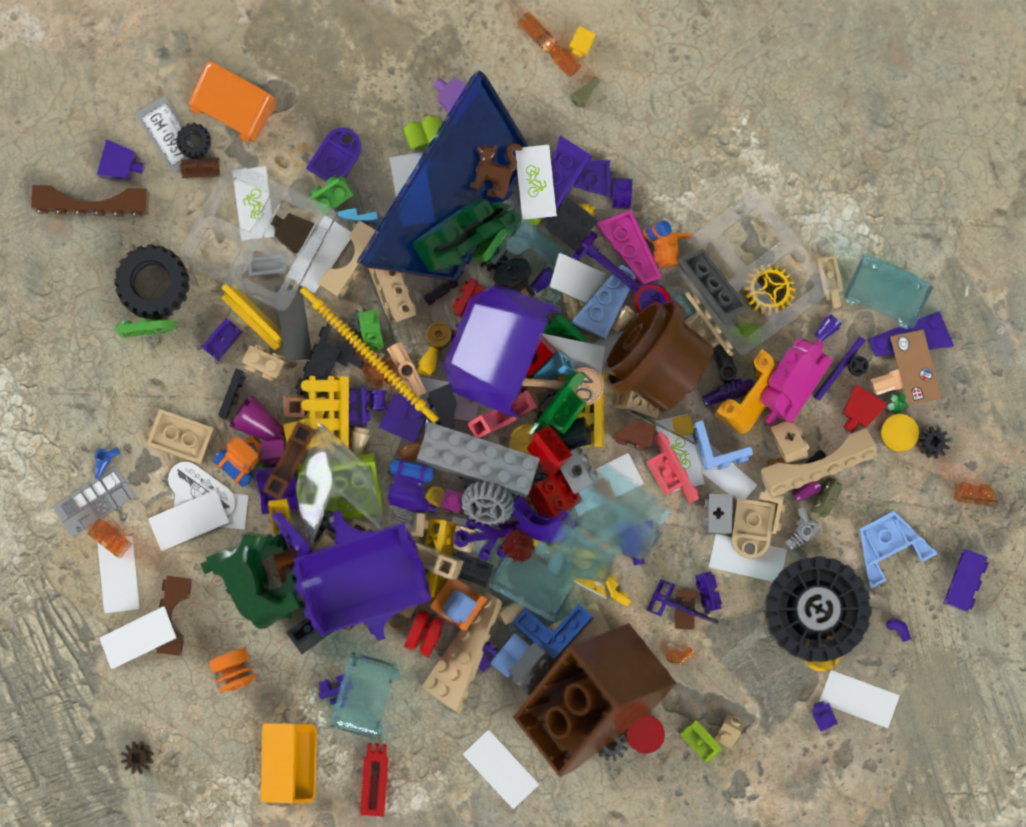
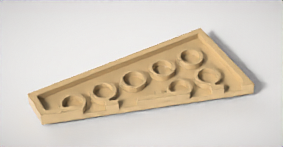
(461, 660)

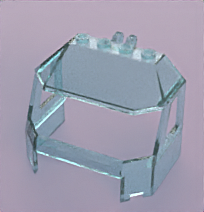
(617, 515)

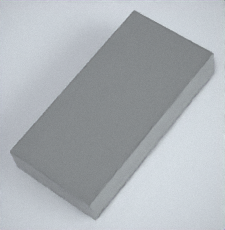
(265, 266)

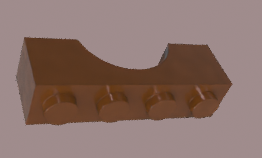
(289, 461)
(175, 590)

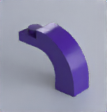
(535, 525)

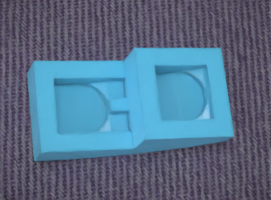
(352, 216)

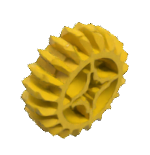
(767, 282)

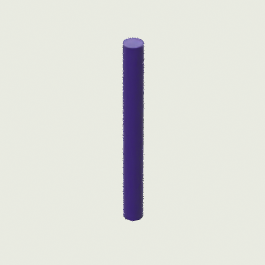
(839, 368)

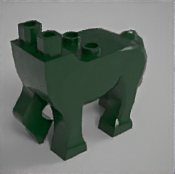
(462, 232)
(248, 581)

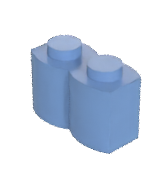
(458, 606)
(510, 654)

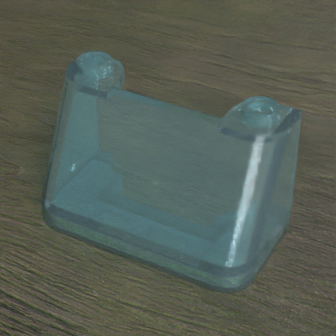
(888, 290)
(532, 586)
(363, 695)

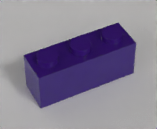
(966, 580)

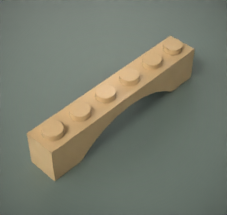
(785, 477)
(432, 559)

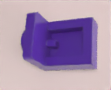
(622, 193)

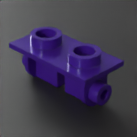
(705, 583)

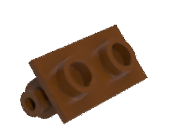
(200, 168)

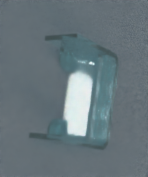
(527, 235)

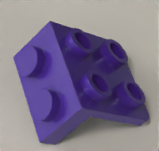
(262, 477)

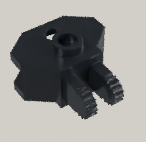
(516, 277)

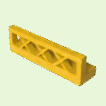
(444, 543)

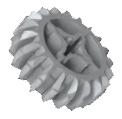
(487, 503)

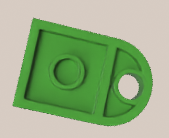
(145, 327)

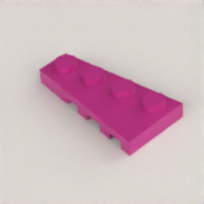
(628, 241)

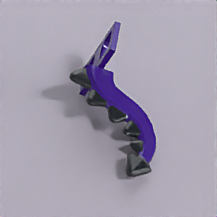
(671, 602)

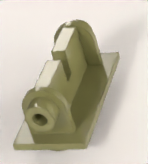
(830, 489)

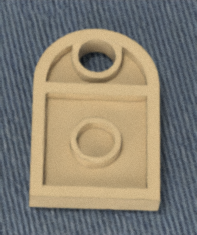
(752, 525)

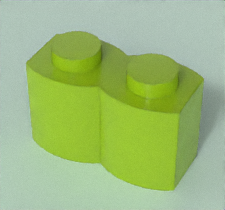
(420, 134)

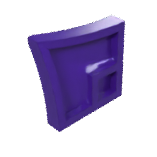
(403, 419)

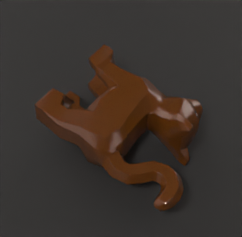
(494, 173)

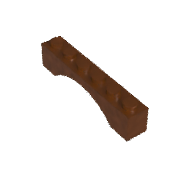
(130, 201)

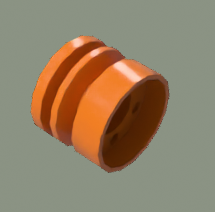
(232, 670)

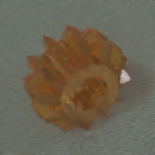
(380, 377)

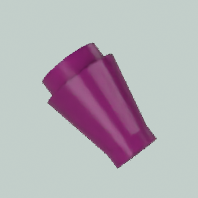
(806, 490)

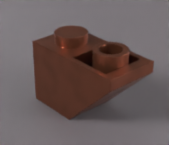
(636, 433)

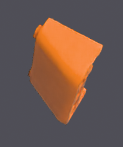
(232, 101)

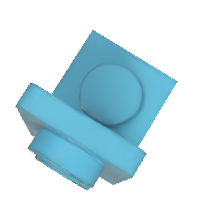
(555, 365)

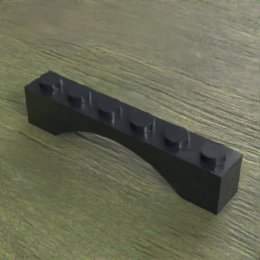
(445, 404)

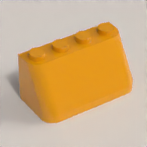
(288, 763)

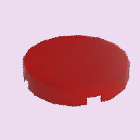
(646, 735)

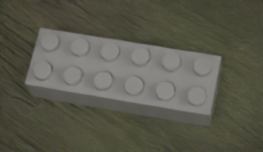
(477, 459)

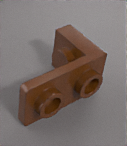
(682, 619)

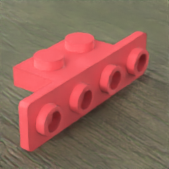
(669, 471)

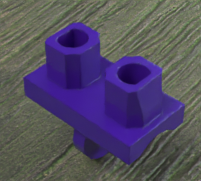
(327, 691)

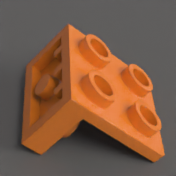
(446, 591)

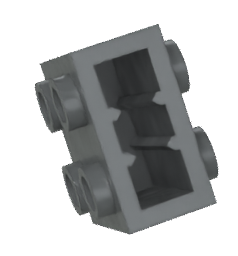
(532, 668)

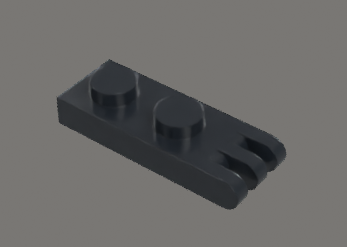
(231, 397)

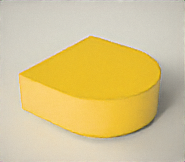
(435, 496)

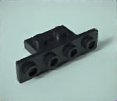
(322, 361)

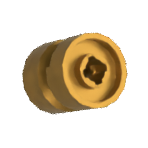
(439, 335)

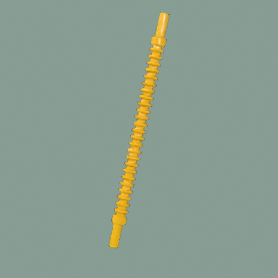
(318, 304)

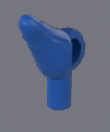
(103, 459)

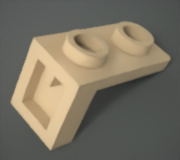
(632, 401)

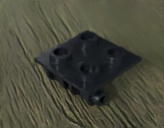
(571, 224)

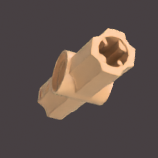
(401, 359)
(887, 383)

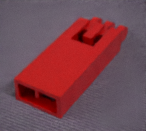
(374, 787)

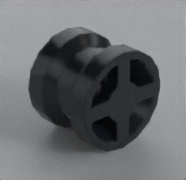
(858, 363)

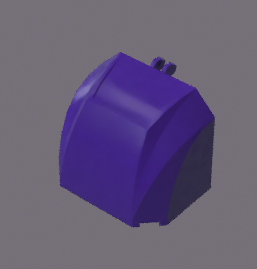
(495, 346)

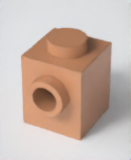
(292, 406)

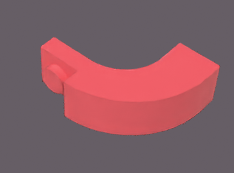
(495, 420)

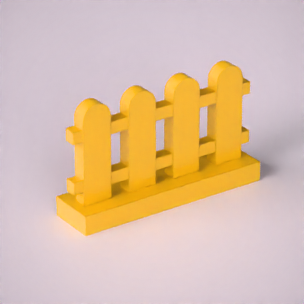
(339, 405)
(595, 418)

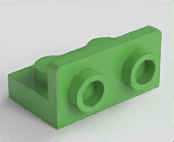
(334, 193)

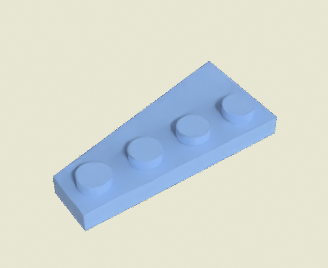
(604, 306)

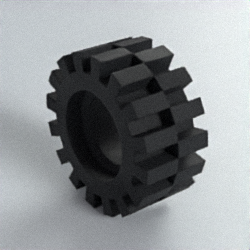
(193, 129)

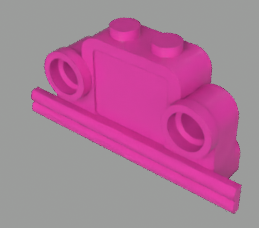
(794, 380)

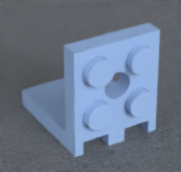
(722, 461)

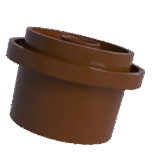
(658, 356)

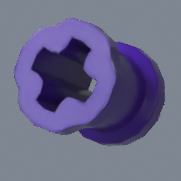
(378, 400)

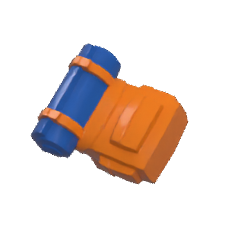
(665, 243)
(239, 459)

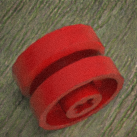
(424, 633)

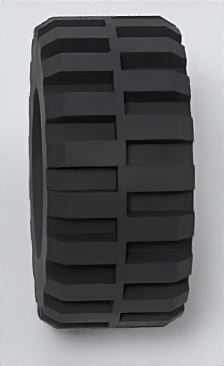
(134, 264)

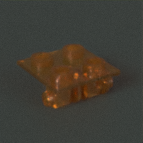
(983, 493)

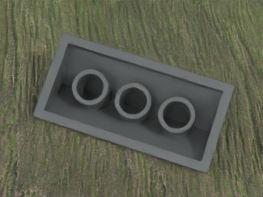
(712, 285)

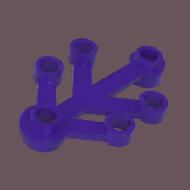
(462, 537)

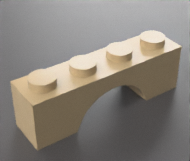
(336, 280)

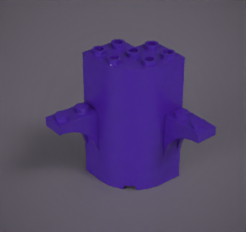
(361, 578)

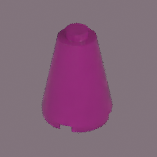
(256, 421)

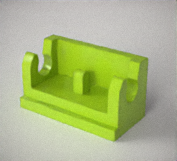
(700, 741)

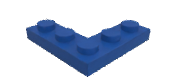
(558, 641)

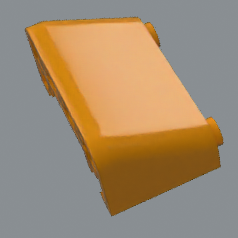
(742, 417)

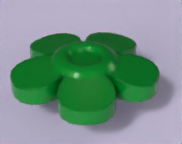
(897, 403)

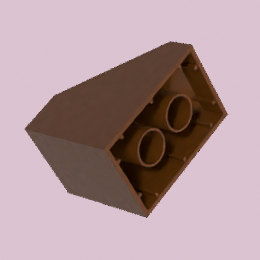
(593, 697)

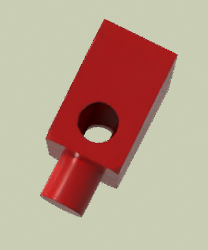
(861, 408)

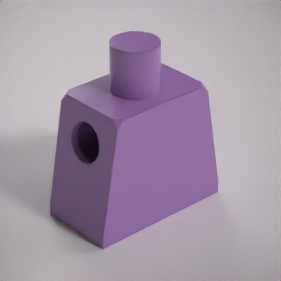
(448, 92)

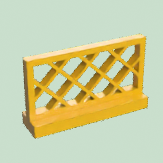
(253, 316)

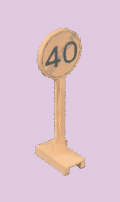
(589, 389)

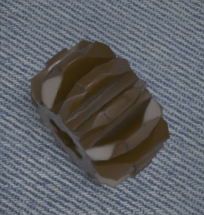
(130, 757)

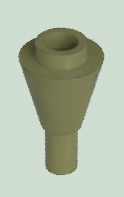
(582, 95)

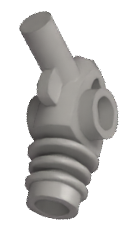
(805, 531)

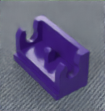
(222, 339)

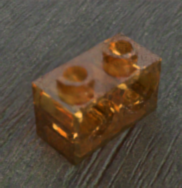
(110, 538)

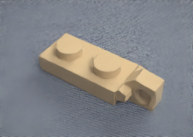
(831, 270)

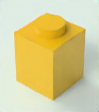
(582, 42)

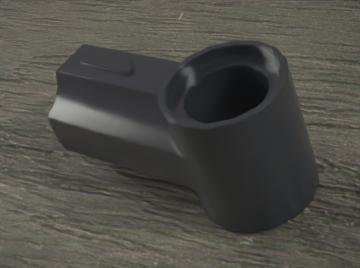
(723, 362)

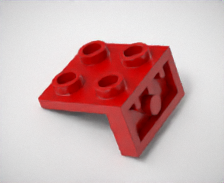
(550, 450)
(553, 495)

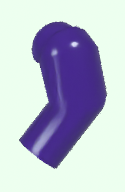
(899, 626)

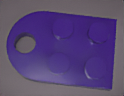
(334, 156)
(292, 537)

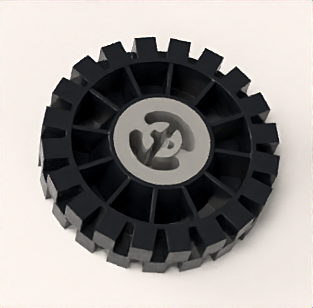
(832, 583)

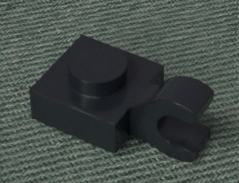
(346, 356)

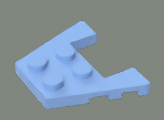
(885, 538)

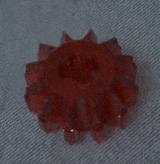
(518, 546)

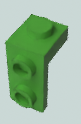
(371, 329)

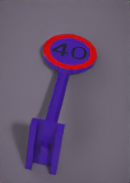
(644, 294)

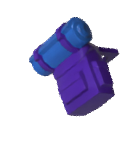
(408, 483)

